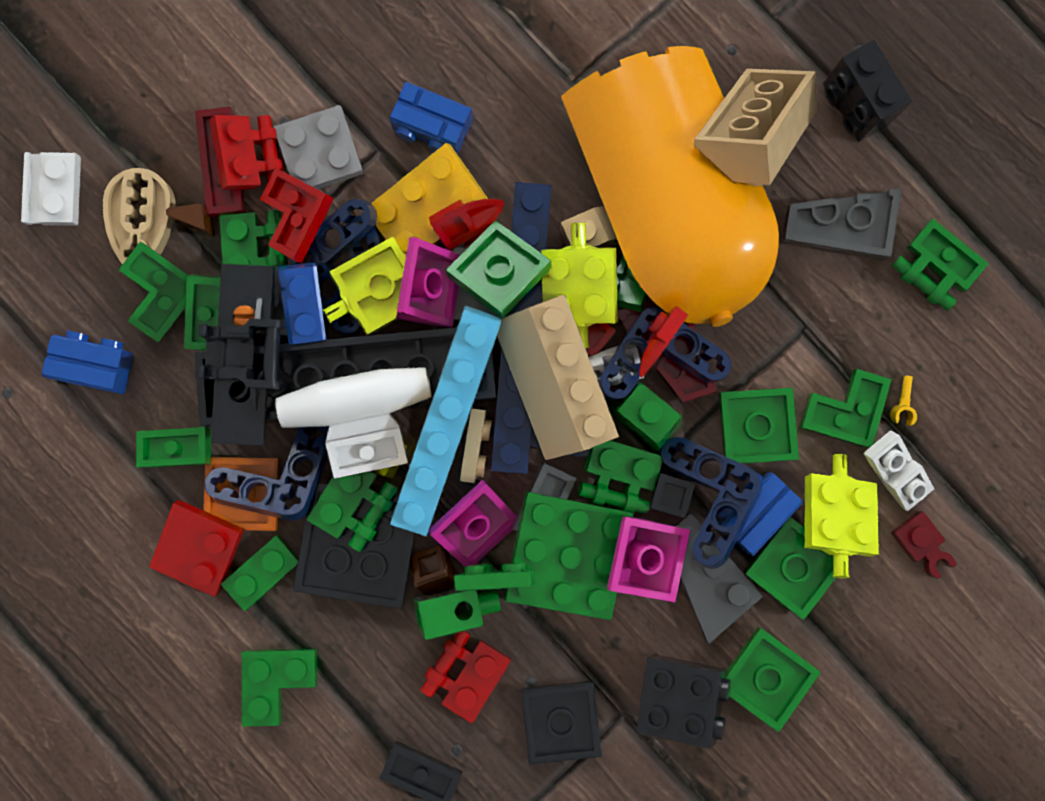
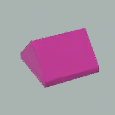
(425, 290)
(474, 525)
(648, 559)

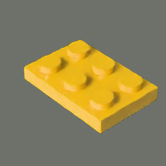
(423, 192)

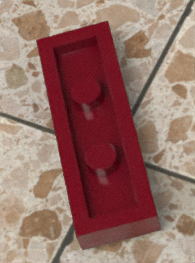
(217, 201)

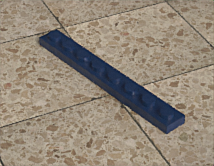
(512, 423)

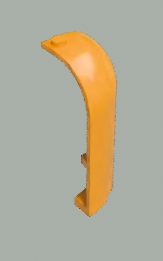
(675, 214)

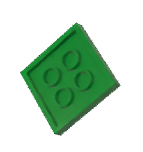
(571, 554)

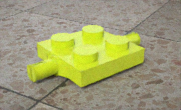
(586, 278)
(369, 287)
(841, 516)

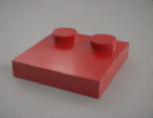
(196, 548)

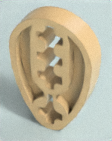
(119, 212)

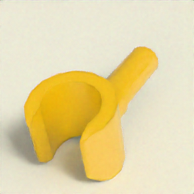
(904, 404)

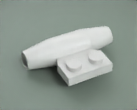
(358, 416)

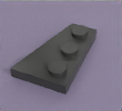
(847, 225)
(714, 594)

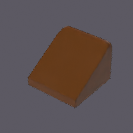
(193, 217)
(432, 570)

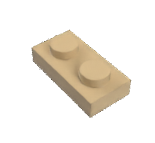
(478, 431)

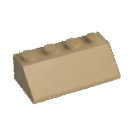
(759, 124)
(555, 379)

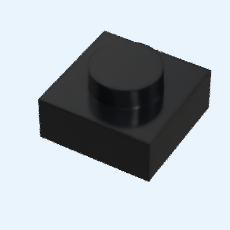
(672, 495)

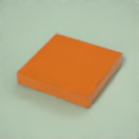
(243, 518)

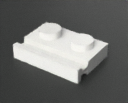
(51, 189)

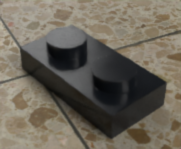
(420, 773)

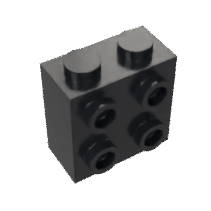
(866, 91)
(683, 701)

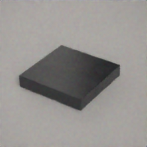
(561, 722)

